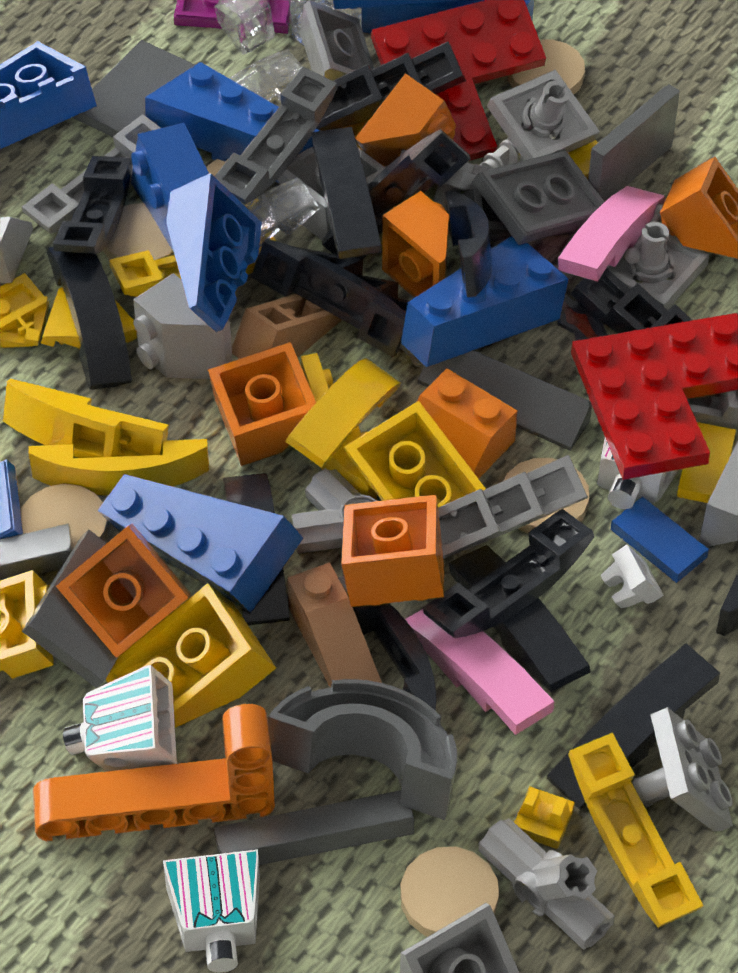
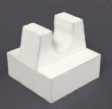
(637, 579)

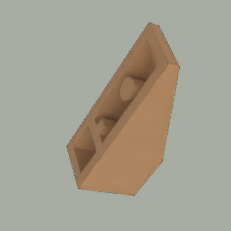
(282, 322)
(330, 625)

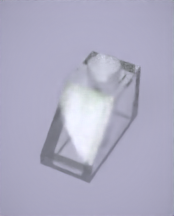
(246, 22)

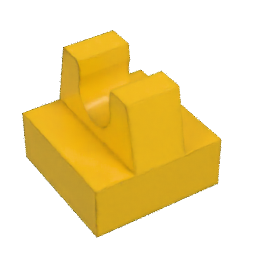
(544, 816)

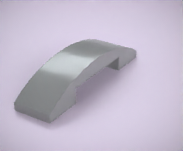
(59, 205)

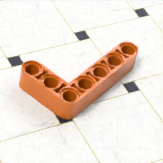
(166, 793)

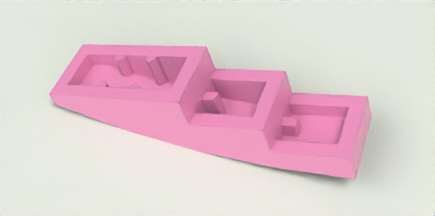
(609, 233)
(485, 673)

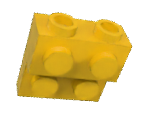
(17, 603)

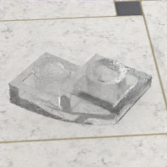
(269, 75)
(283, 208)

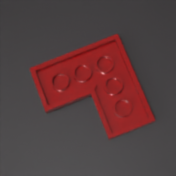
(489, 43)
(643, 386)

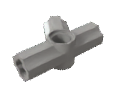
(324, 527)
(549, 882)

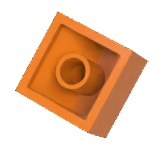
(404, 120)
(704, 210)
(416, 243)
(261, 401)
(470, 419)
(392, 551)
(123, 590)

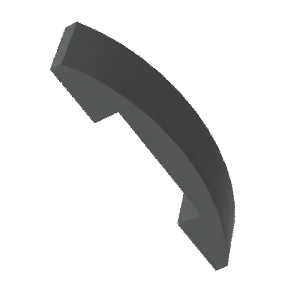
(281, 138)

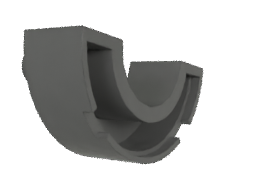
(373, 723)

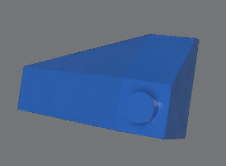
(212, 245)

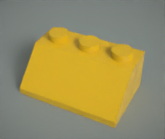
(412, 459)

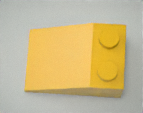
(202, 652)

